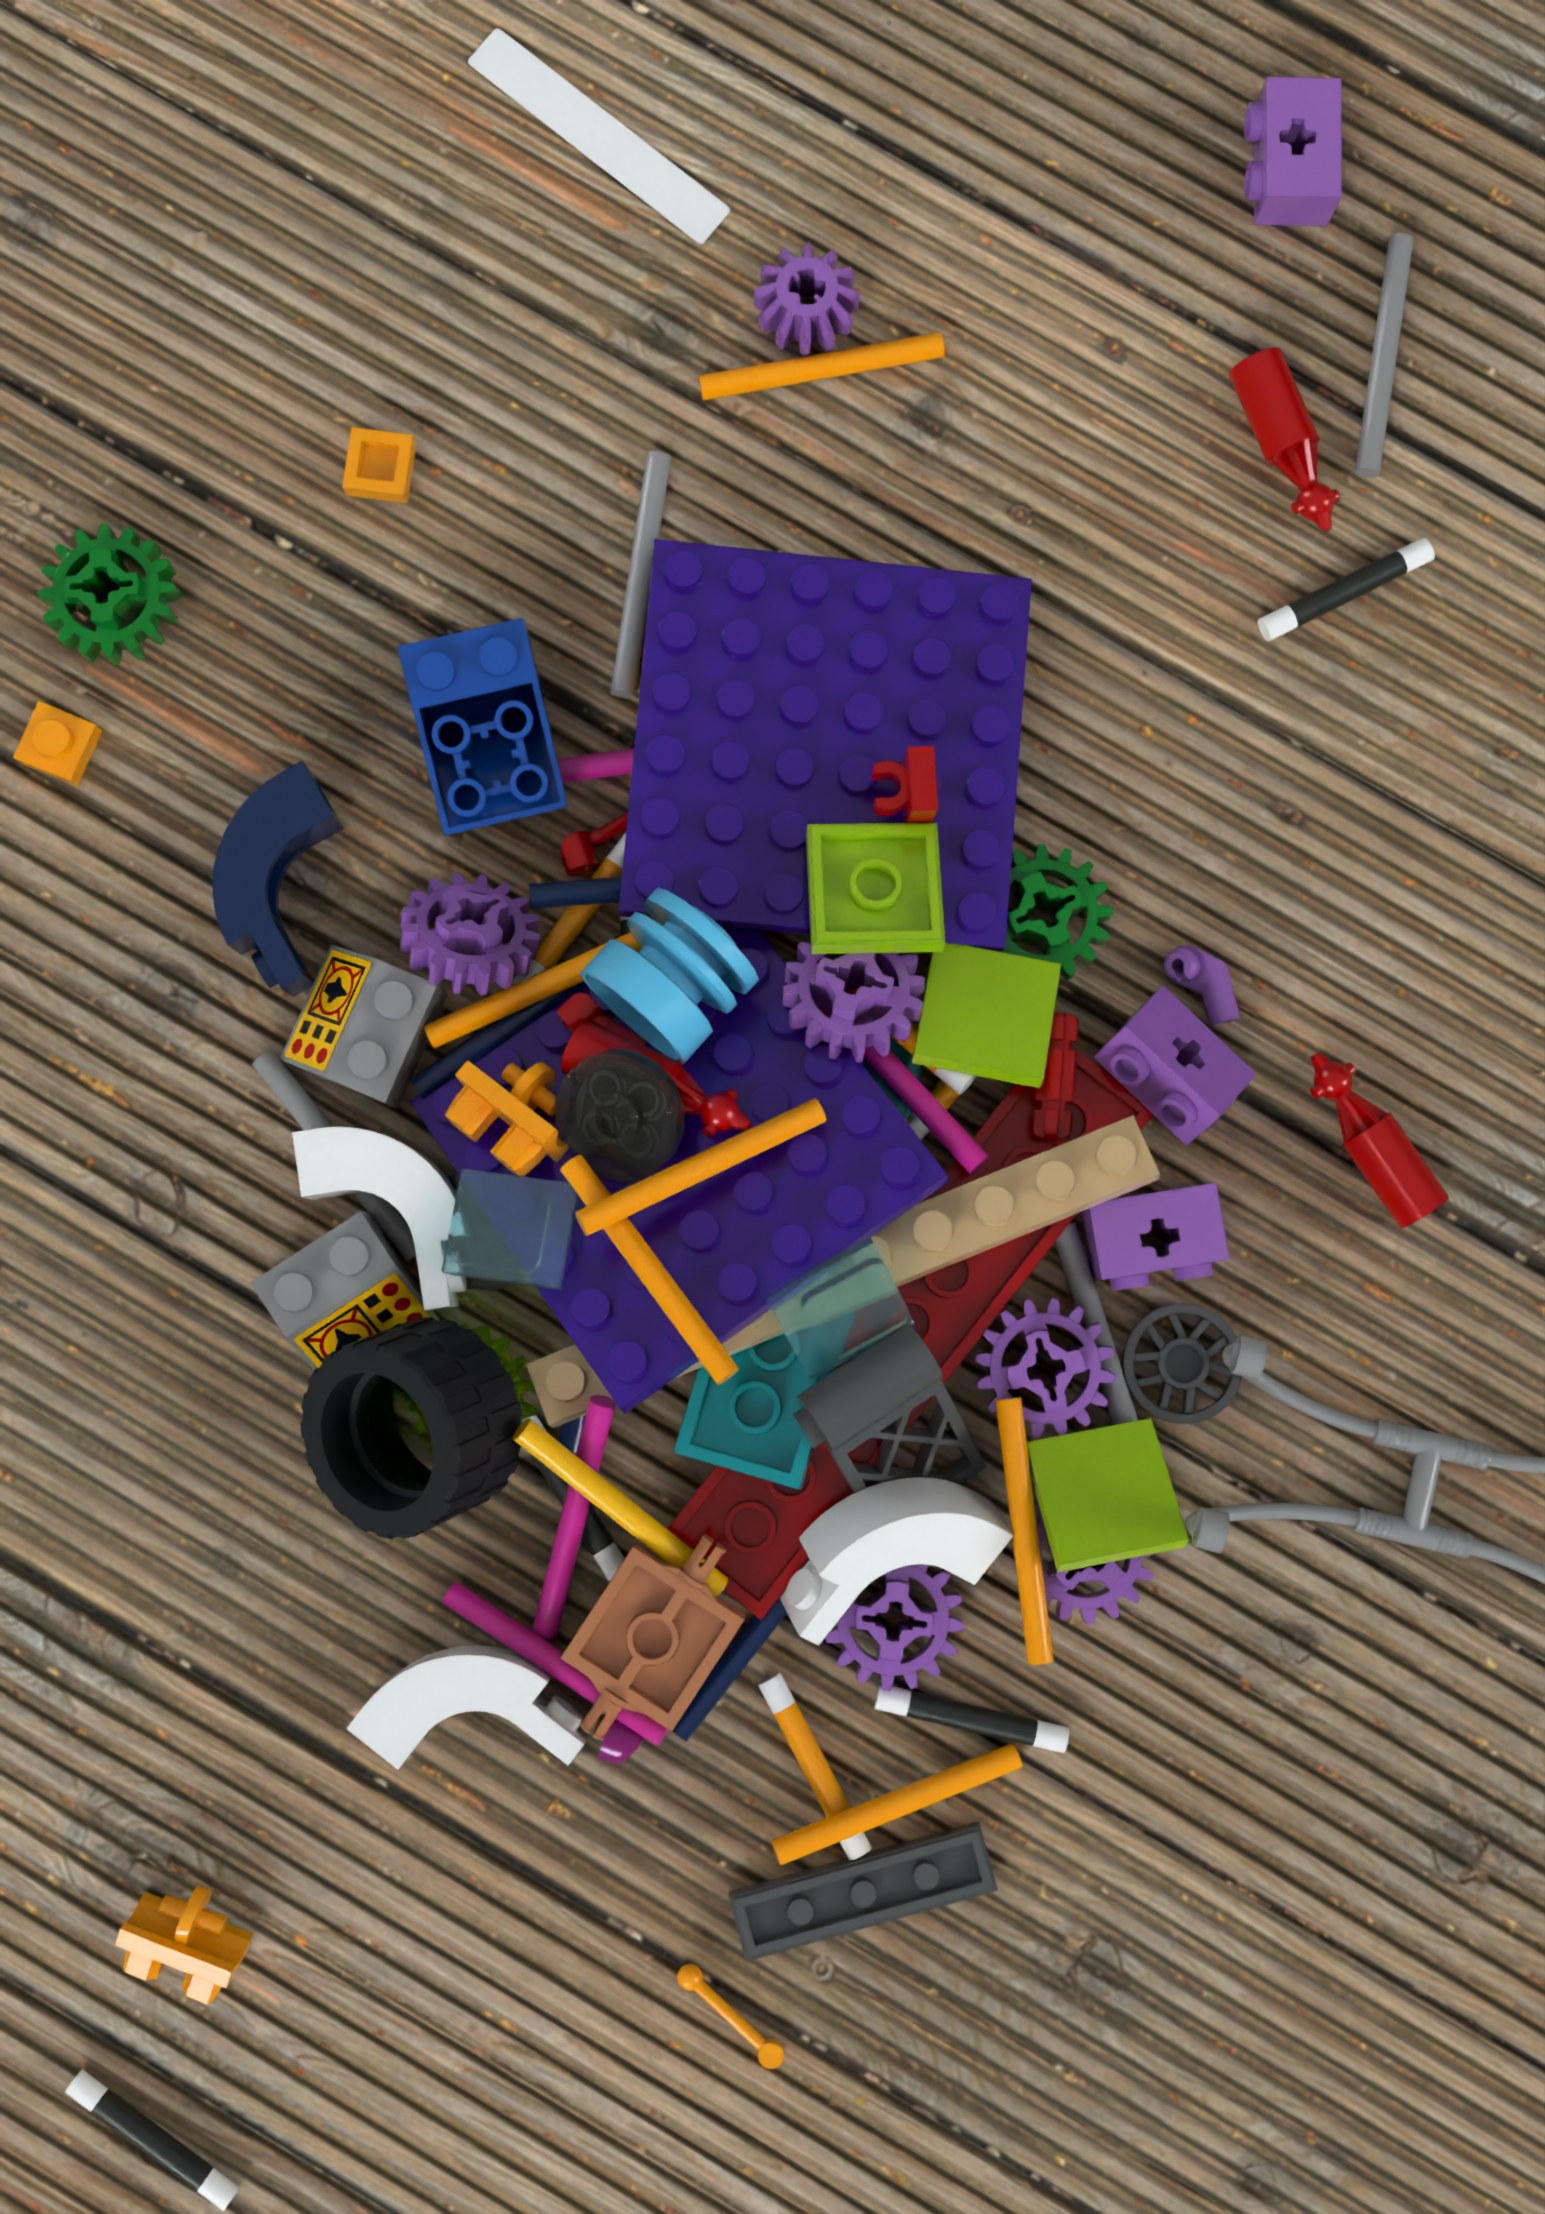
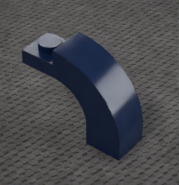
(251, 861)

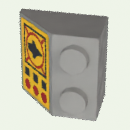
(364, 1025)
(341, 1290)

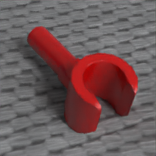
(578, 848)
(583, 1008)

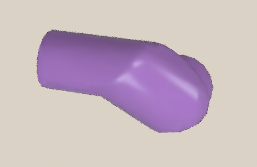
(1206, 977)

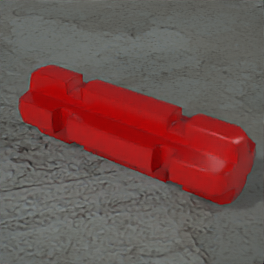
(1059, 1081)

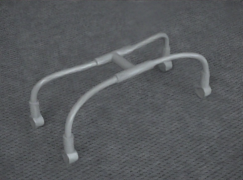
(1211, 1525)

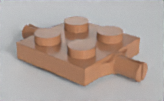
(653, 1637)

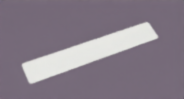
(599, 136)

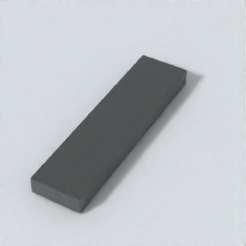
(862, 1891)

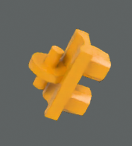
(484, 1100)
(186, 1939)

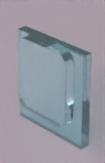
(510, 1229)
(839, 1308)

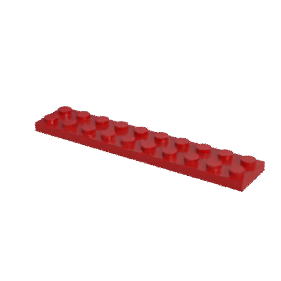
(950, 1312)

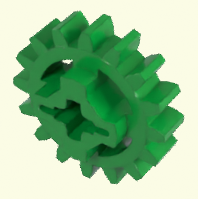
(88, 577)
(1077, 898)

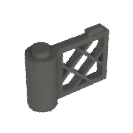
(874, 1400)

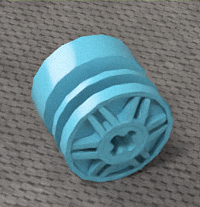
(680, 964)

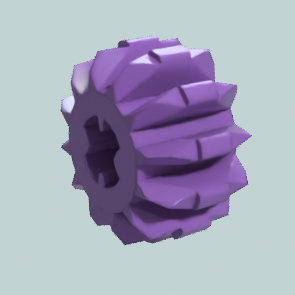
(811, 277)

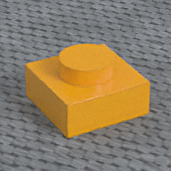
(379, 465)
(57, 743)

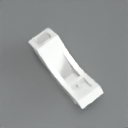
(367, 1162)
(885, 1530)
(461, 1682)

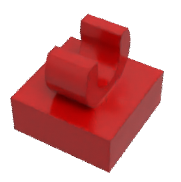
(915, 786)

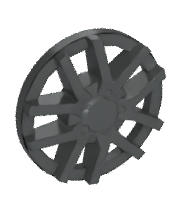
(1180, 1363)

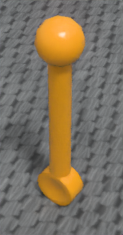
(769, 2050)

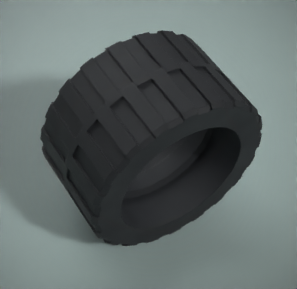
(357, 1443)

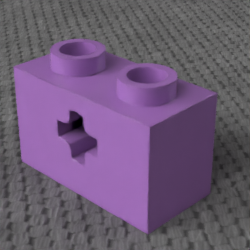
(1295, 151)
(1175, 1066)
(1187, 1214)

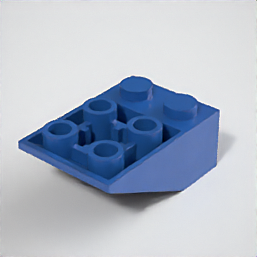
(483, 726)

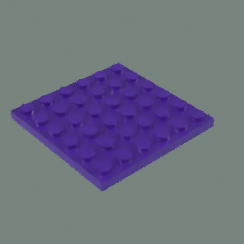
(777, 697)
(741, 1227)

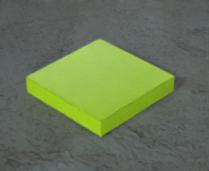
(874, 888)
(987, 1014)
(1105, 1495)

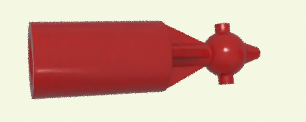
(1284, 430)
(717, 1112)
(1379, 1146)

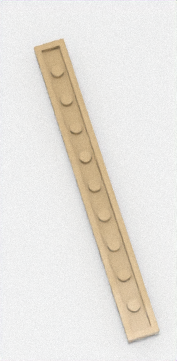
(930, 1237)

